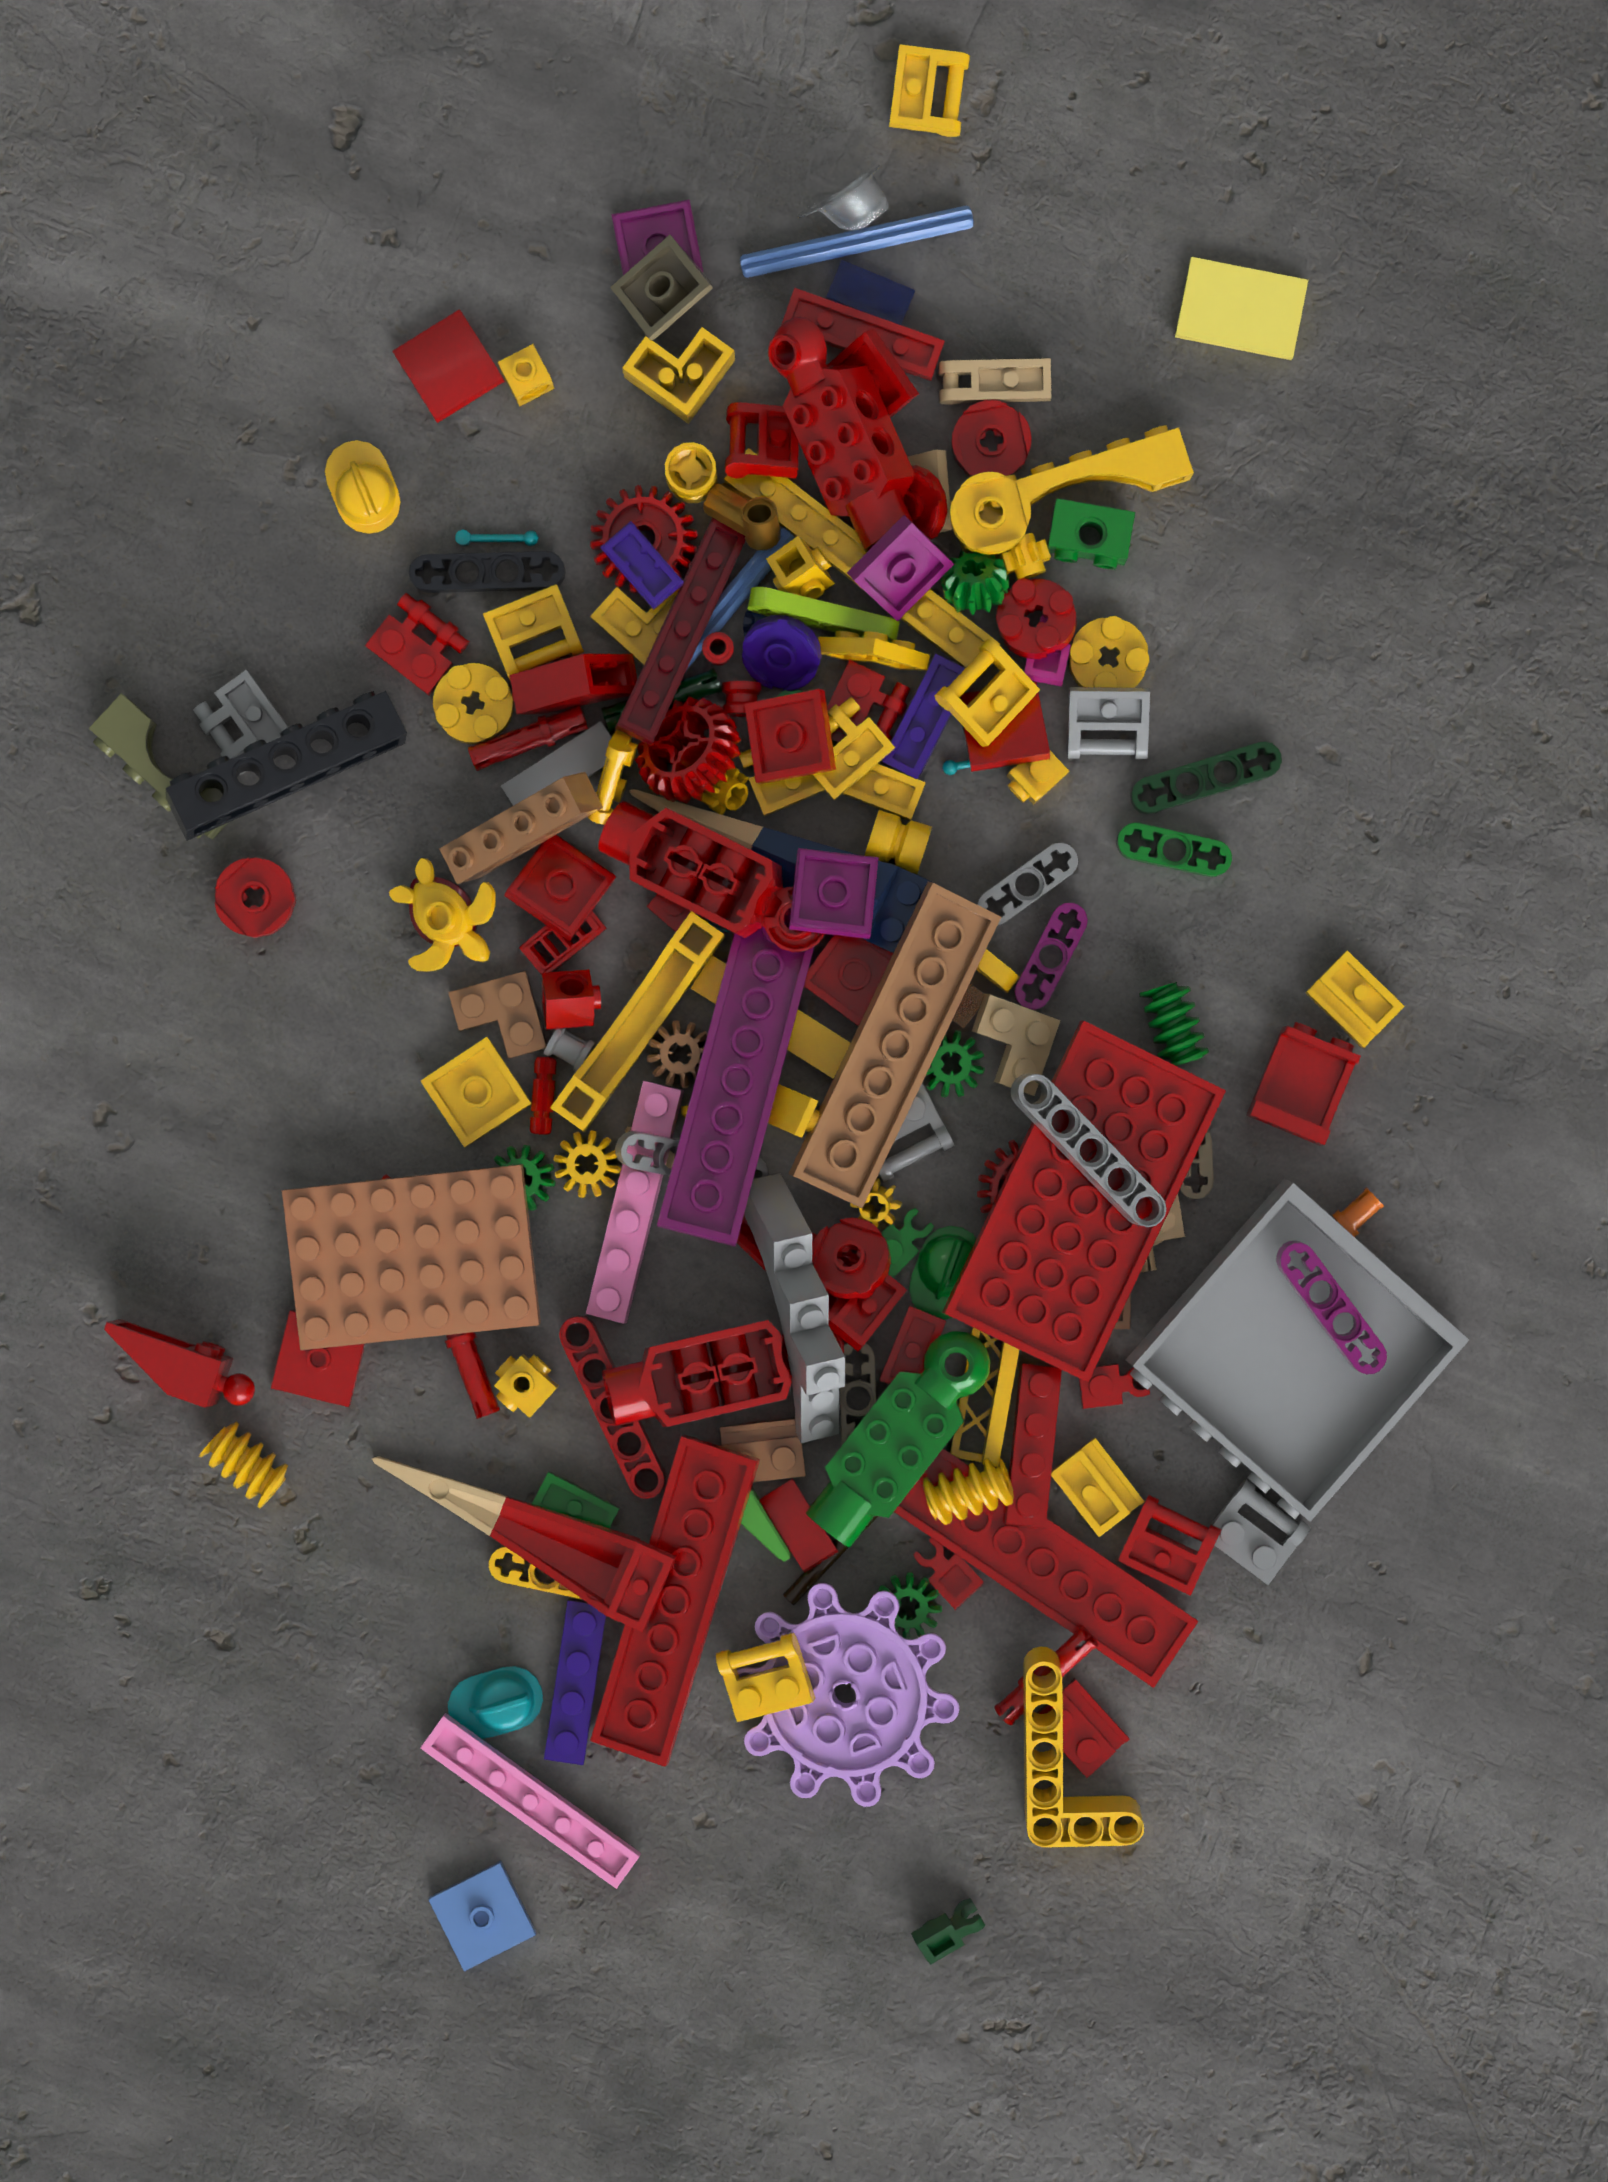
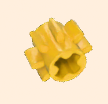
(1027, 557)
(728, 794)
(884, 1197)

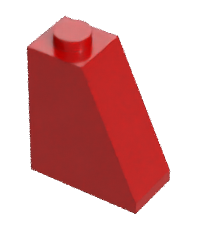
(573, 682)

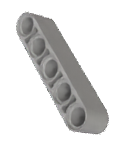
(1106, 1157)

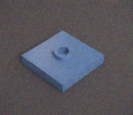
(482, 1916)

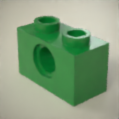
(1112, 524)

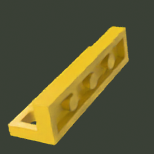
(999, 1406)

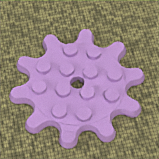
(889, 1706)

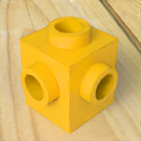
(801, 569)
(540, 1386)

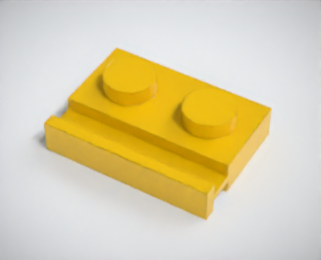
(1354, 999)
(1096, 1487)

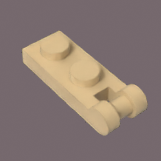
(996, 380)

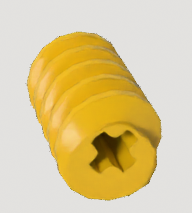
(246, 1463)
(968, 1491)

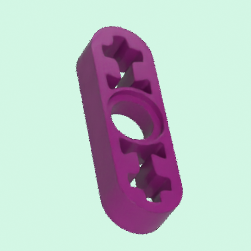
(1055, 925)

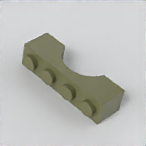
(129, 734)

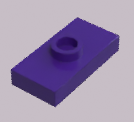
(642, 565)

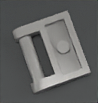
(1108, 710)
(920, 1114)
(1251, 1545)

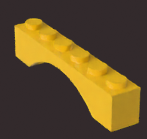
(1148, 463)
(638, 1022)

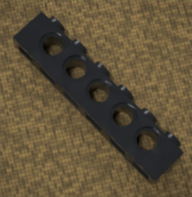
(198, 816)

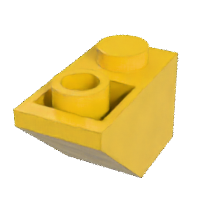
(793, 1112)

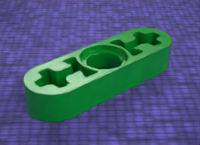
(1205, 847)

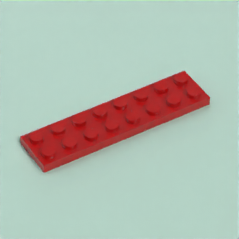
(1060, 1579)
(658, 1666)

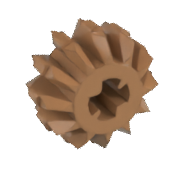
(664, 1056)

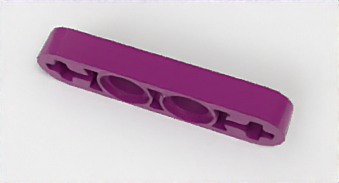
(1331, 1307)

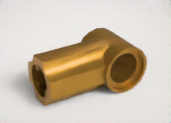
(750, 516)

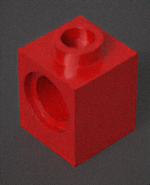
(569, 999)

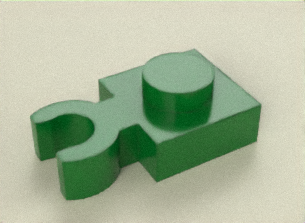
(901, 1242)

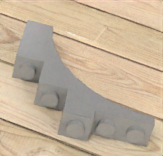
(802, 1306)

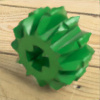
(975, 582)
(964, 1064)
(533, 1170)
(921, 1609)

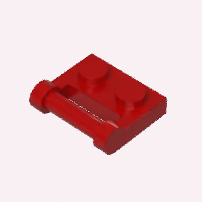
(776, 442)
(1164, 1557)

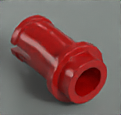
(713, 640)

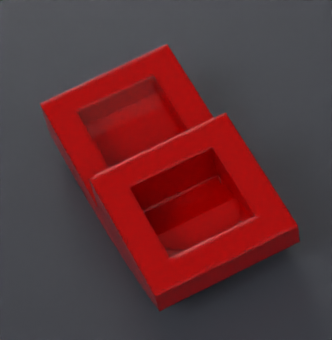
(801, 1534)

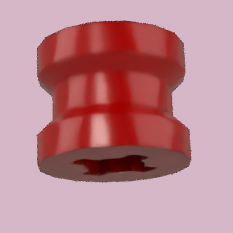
(738, 694)

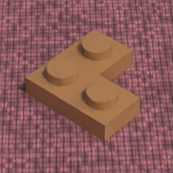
(505, 1001)

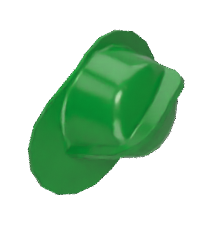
(939, 1268)

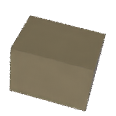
(661, 287)

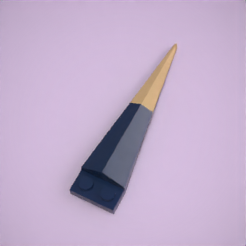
(895, 890)

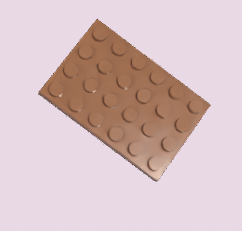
(411, 1257)

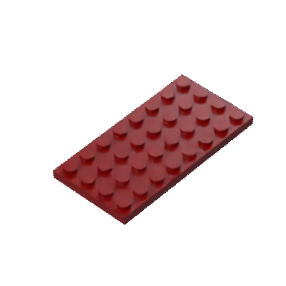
(1053, 1248)

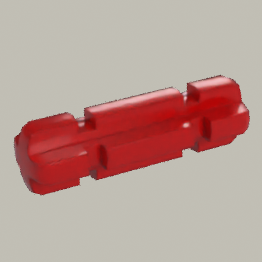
(543, 1095)

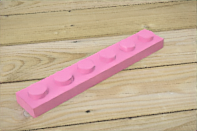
(632, 1209)
(530, 1800)

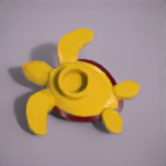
(445, 917)

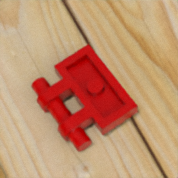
(411, 655)
(864, 688)

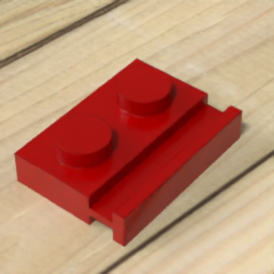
(1088, 1730)

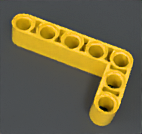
(1049, 1766)

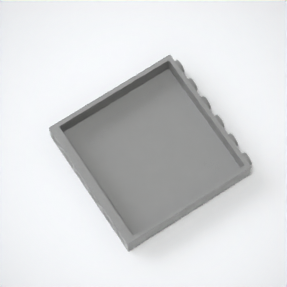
(1267, 1375)

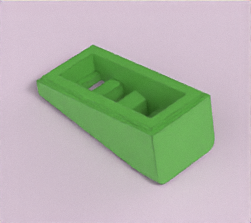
(760, 1525)

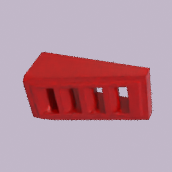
(539, 962)

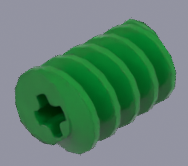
(1174, 1024)

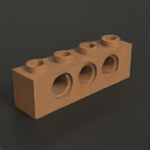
(521, 827)

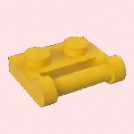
(915, 90)
(530, 619)
(996, 702)
(611, 786)
(769, 1689)

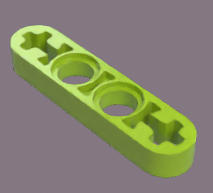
(820, 613)

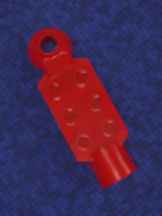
(843, 432)
(704, 873)
(702, 1376)

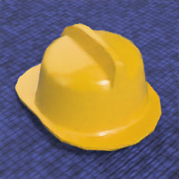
(362, 487)

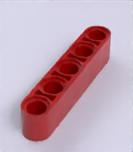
(595, 1393)

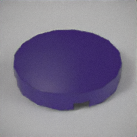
(781, 652)

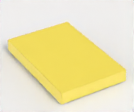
(1241, 308)

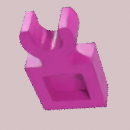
(1049, 669)

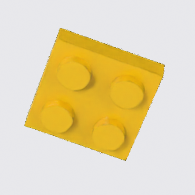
(476, 1092)

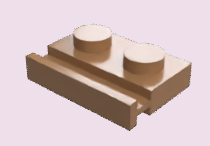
(772, 1443)

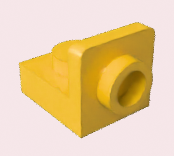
(1036, 778)

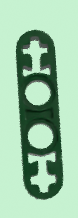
(1204, 773)

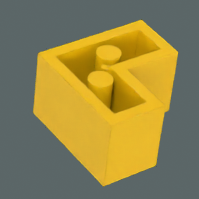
(684, 382)

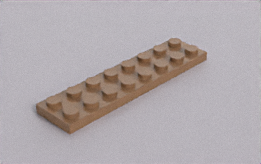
(895, 1044)

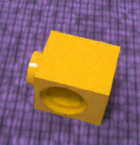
(526, 375)

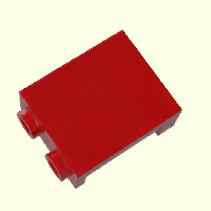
(1303, 1083)

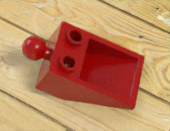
(181, 1368)

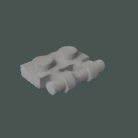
(249, 709)

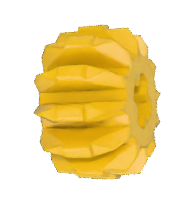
(588, 1177)

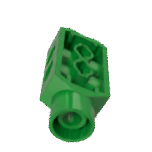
(898, 1439)

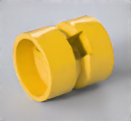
(690, 472)
(898, 841)

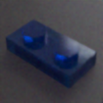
(870, 293)

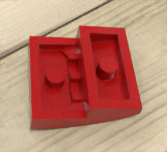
(448, 366)

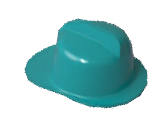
(496, 1701)

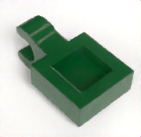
(944, 1935)

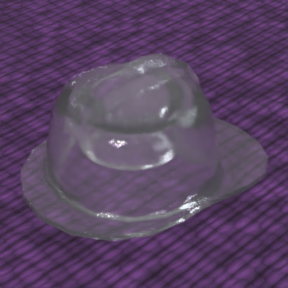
(855, 204)

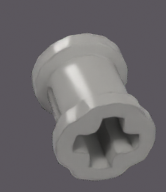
(569, 1048)

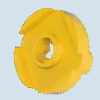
(1002, 493)
(1112, 634)
(492, 691)

